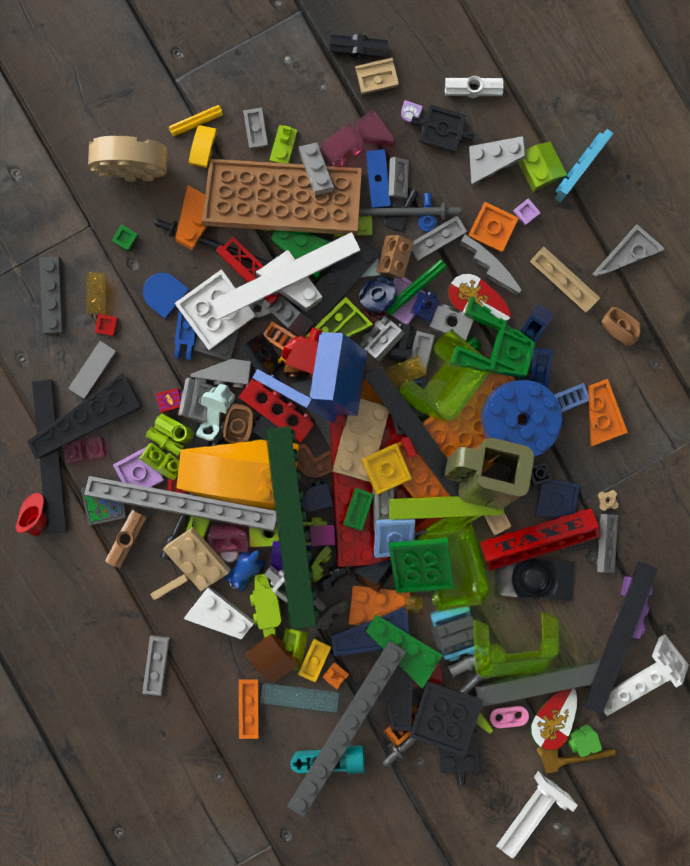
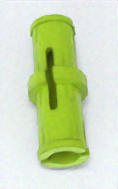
(164, 441)

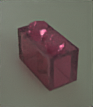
(341, 145)

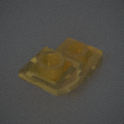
(96, 293)
(406, 371)

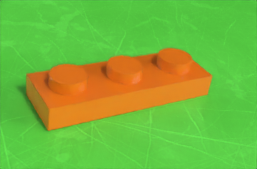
(248, 709)

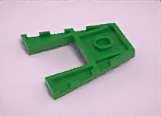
(510, 352)

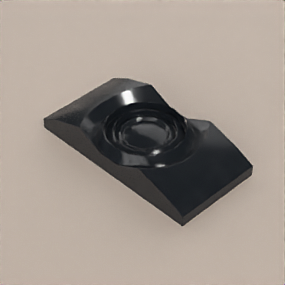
(535, 579)

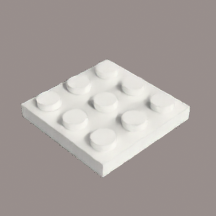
(202, 317)

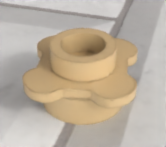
(604, 496)

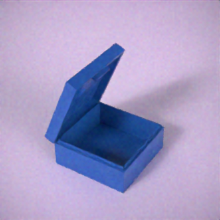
(335, 379)

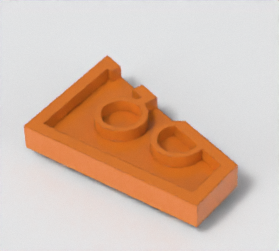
(190, 222)
(604, 413)

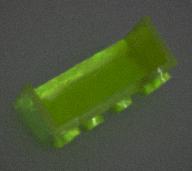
(450, 386)

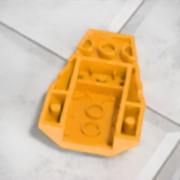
(229, 473)

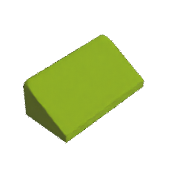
(295, 643)

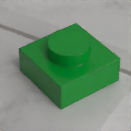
(125, 237)

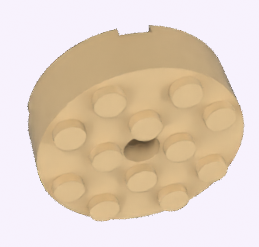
(127, 158)

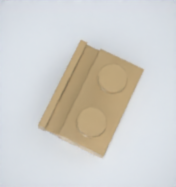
(377, 76)

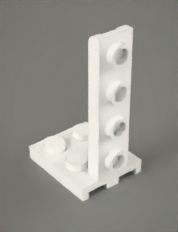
(668, 666)
(533, 812)

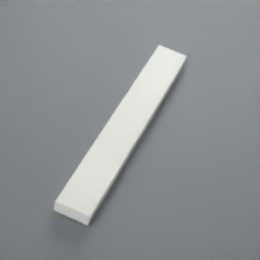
(285, 275)

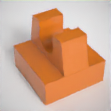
(335, 675)

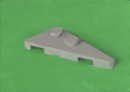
(632, 248)

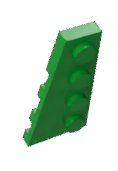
(419, 658)

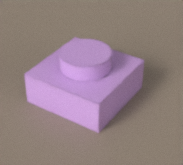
(526, 212)

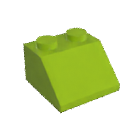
(542, 166)

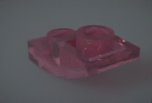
(84, 450)

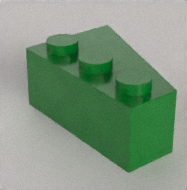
(298, 244)

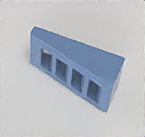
(583, 392)

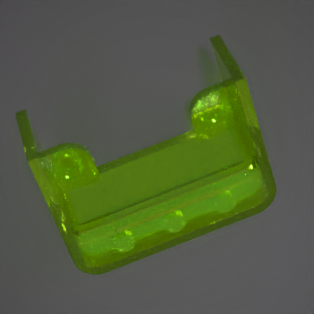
(491, 658)

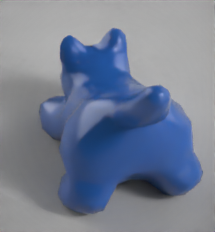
(246, 567)

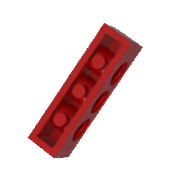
(250, 397)

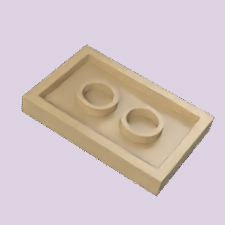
(196, 559)

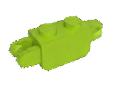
(266, 604)

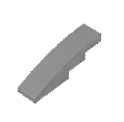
(496, 271)

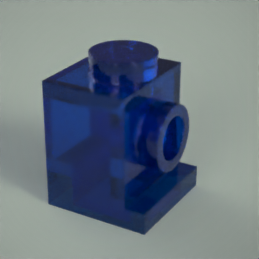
(419, 309)

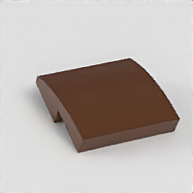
(272, 658)

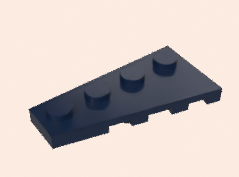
(358, 640)

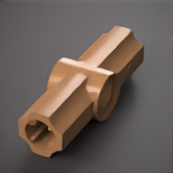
(131, 527)

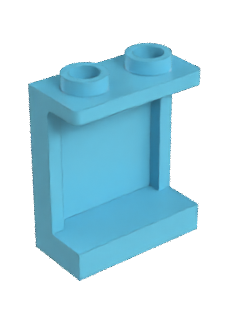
(449, 615)

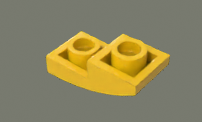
(202, 146)

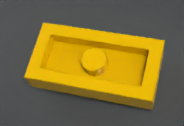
(314, 660)

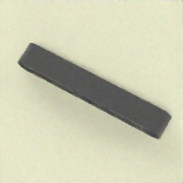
(537, 683)

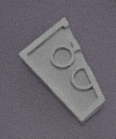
(494, 156)

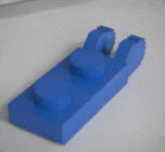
(184, 335)

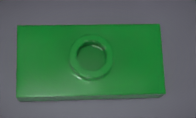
(358, 509)

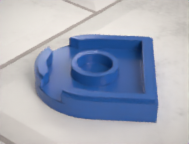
(162, 292)

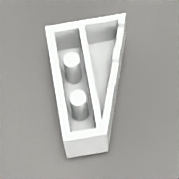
(301, 293)
(219, 614)

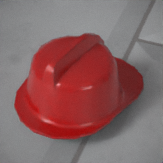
(31, 515)

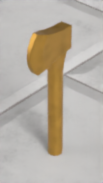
(553, 762)

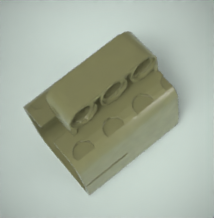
(466, 467)

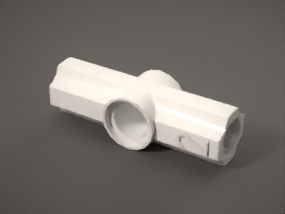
(461, 87)

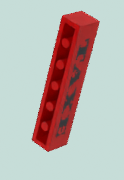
(540, 539)

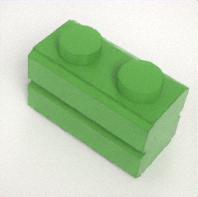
(584, 741)

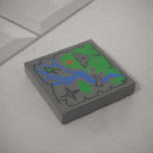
(102, 510)

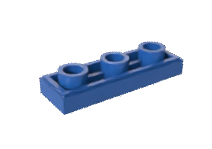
(378, 168)

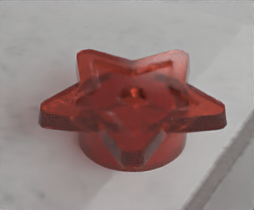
(377, 316)

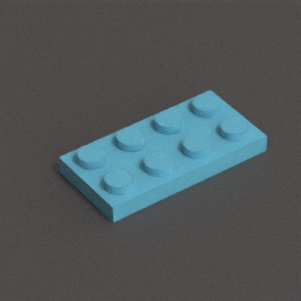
(584, 161)

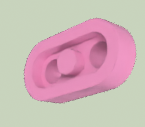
(508, 716)

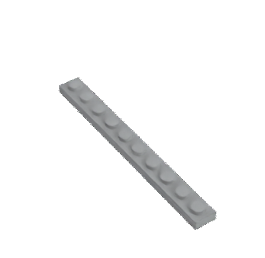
(181, 503)

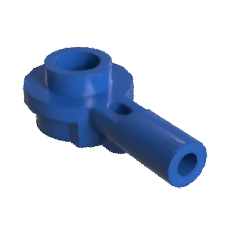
(427, 222)

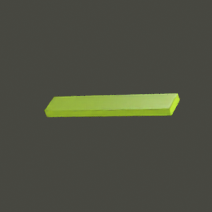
(436, 508)

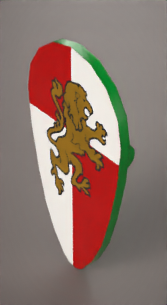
(469, 286)
(554, 720)

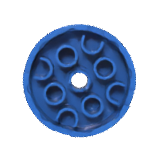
(535, 403)

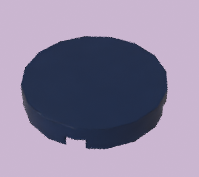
(378, 295)

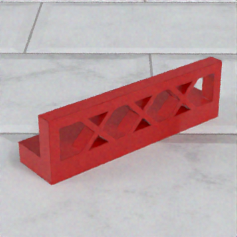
(239, 268)

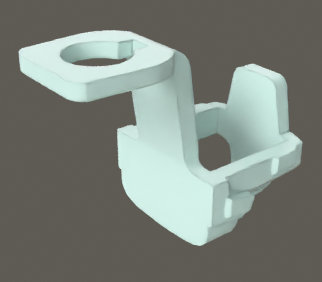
(216, 401)

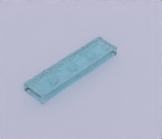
(299, 697)

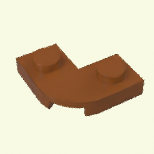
(313, 467)

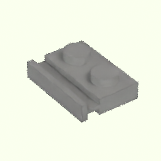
(191, 400)

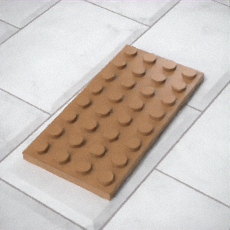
(280, 198)

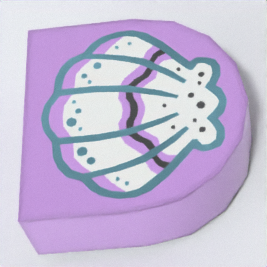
(409, 110)

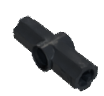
(358, 46)

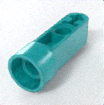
(350, 761)

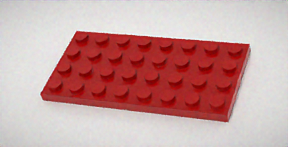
(352, 545)

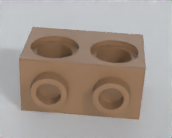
(394, 256)

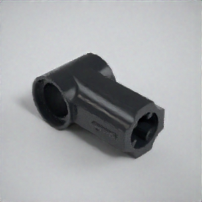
(402, 349)

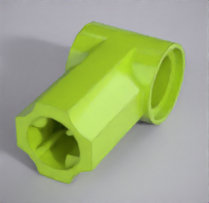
(173, 428)

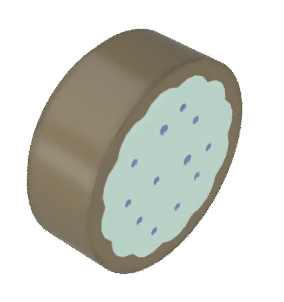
(229, 557)

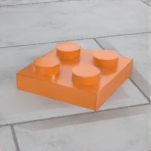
(493, 227)

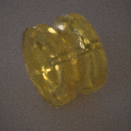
(413, 604)

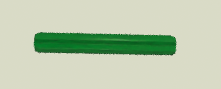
(417, 285)

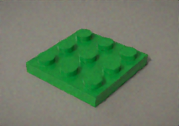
(421, 565)

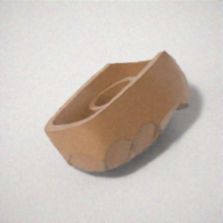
(621, 326)
(238, 424)

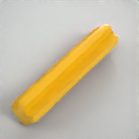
(196, 120)

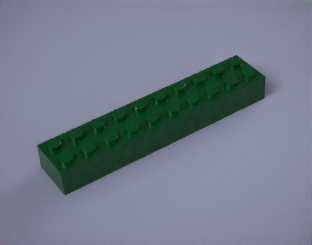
(290, 527)

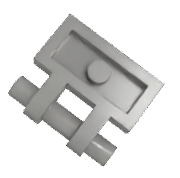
(381, 338)

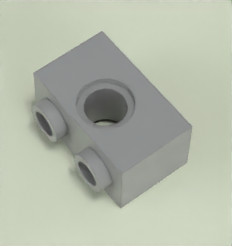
(440, 325)

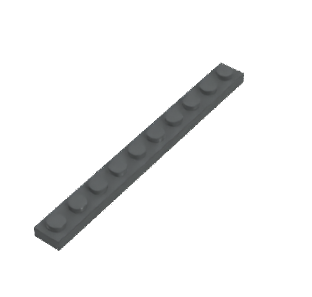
(346, 728)

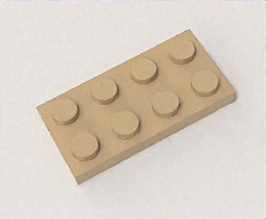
(360, 438)

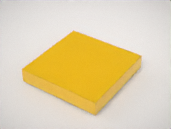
(386, 469)

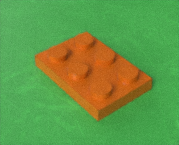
(367, 603)

